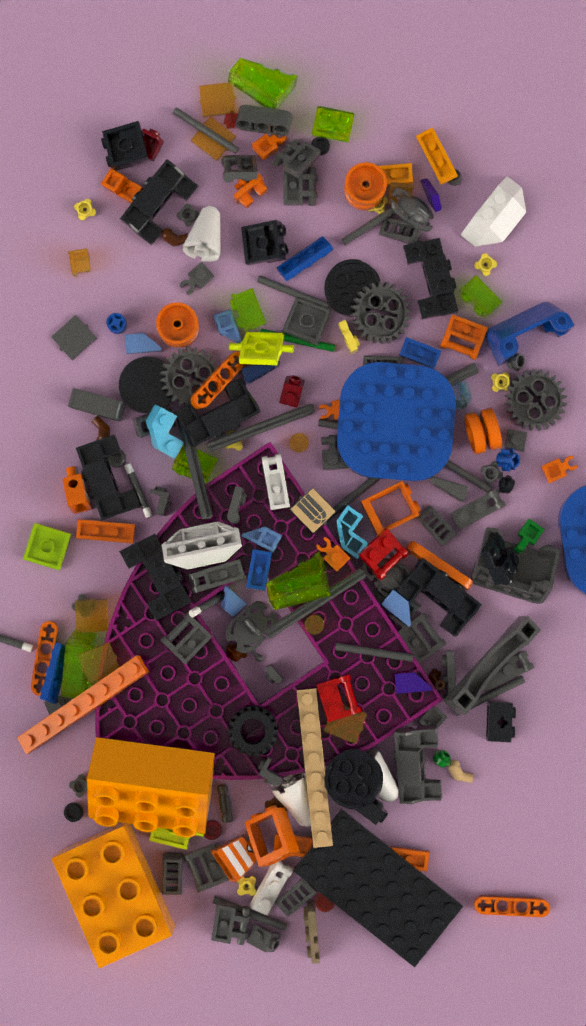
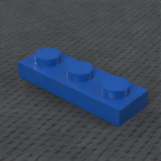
(304, 258)
(54, 675)

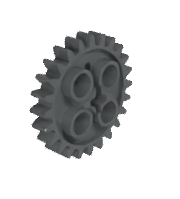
(377, 329)
(196, 361)
(549, 389)

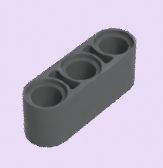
(264, 120)
(96, 404)

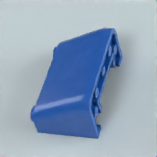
(502, 336)

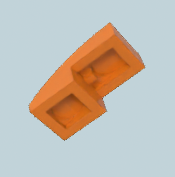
(120, 185)

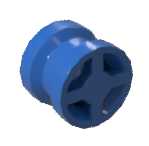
(114, 320)

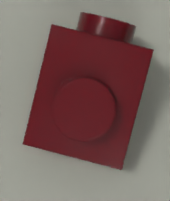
(152, 142)
(292, 391)

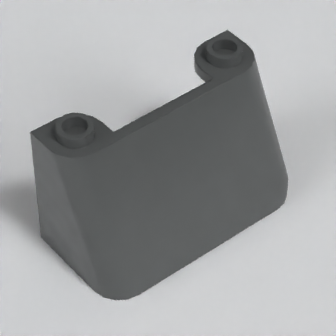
(534, 574)

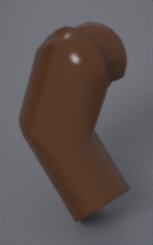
(173, 239)
(104, 429)
(434, 678)

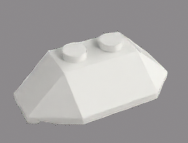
(497, 215)
(201, 545)

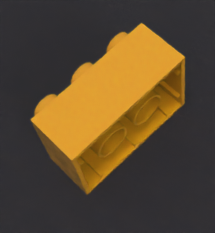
(150, 786)
(113, 894)

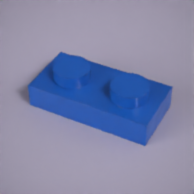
(420, 353)
(259, 570)

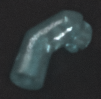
(465, 396)

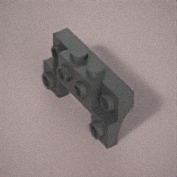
(411, 764)

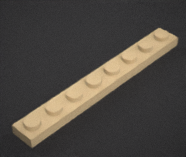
(314, 767)

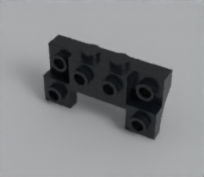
(153, 198)
(437, 277)
(224, 417)
(101, 478)
(166, 579)
(443, 592)

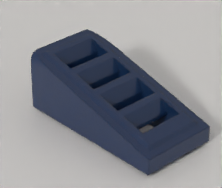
(254, 372)

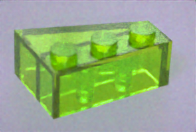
(261, 83)
(299, 585)
(74, 680)

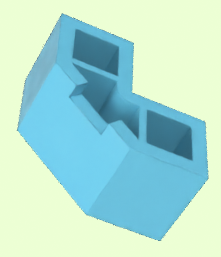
(159, 424)
(348, 540)

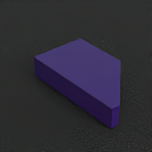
(431, 194)
(410, 682)

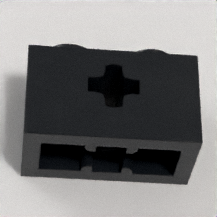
(495, 711)

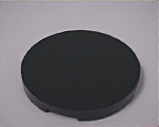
(345, 281)
(141, 385)
(353, 779)

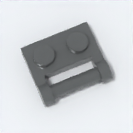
(245, 170)
(238, 499)
(415, 640)
(191, 642)
(211, 867)

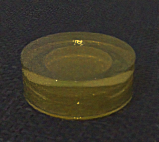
(299, 442)
(314, 624)

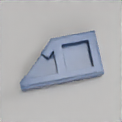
(227, 326)
(140, 343)
(264, 537)
(232, 602)
(398, 606)

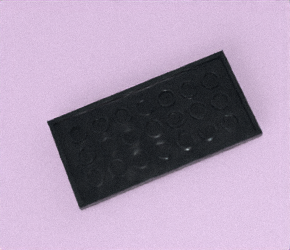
(379, 889)

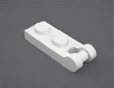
(275, 483)
(270, 887)

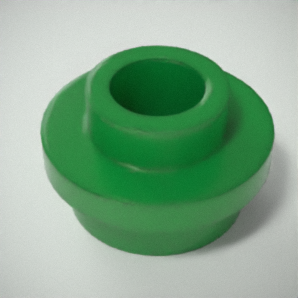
(442, 758)

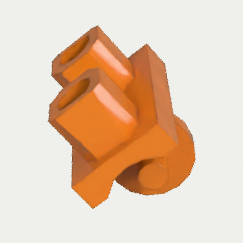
(243, 194)

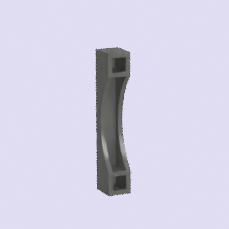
(472, 685)

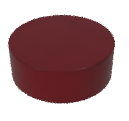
(213, 830)

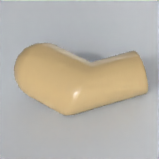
(458, 774)

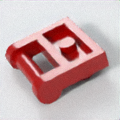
(379, 549)
(332, 700)

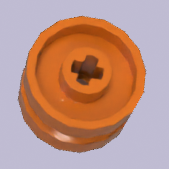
(369, 175)
(180, 314)
(483, 431)

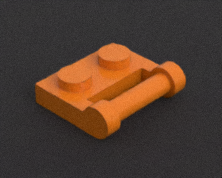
(466, 331)

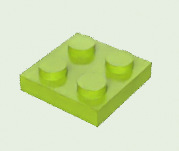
(47, 546)

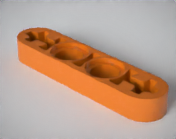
(218, 380)
(420, 552)
(40, 656)
(511, 908)

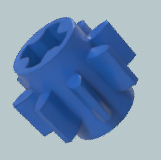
(508, 459)

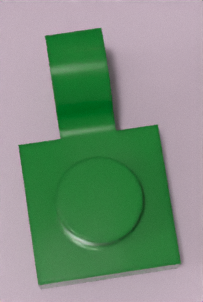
(529, 534)

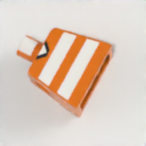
(76, 491)
(235, 857)

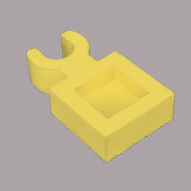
(350, 340)

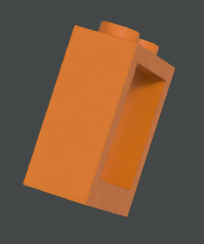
(406, 491)
(285, 833)

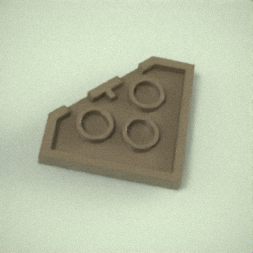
(311, 931)

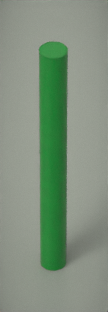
(287, 338)

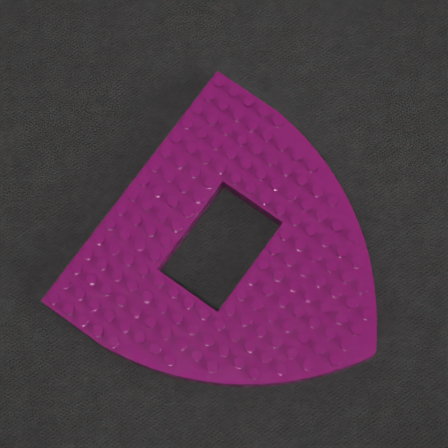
(195, 701)

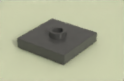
(306, 321)

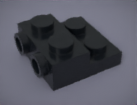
(124, 146)
(264, 242)
(500, 561)
(374, 812)

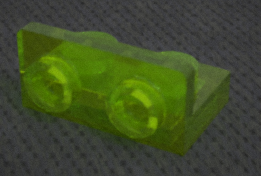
(333, 124)
(480, 297)
(248, 310)
(206, 461)

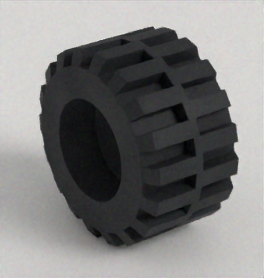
(245, 746)

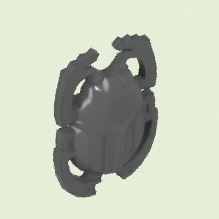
(413, 210)
(393, 576)
(249, 628)

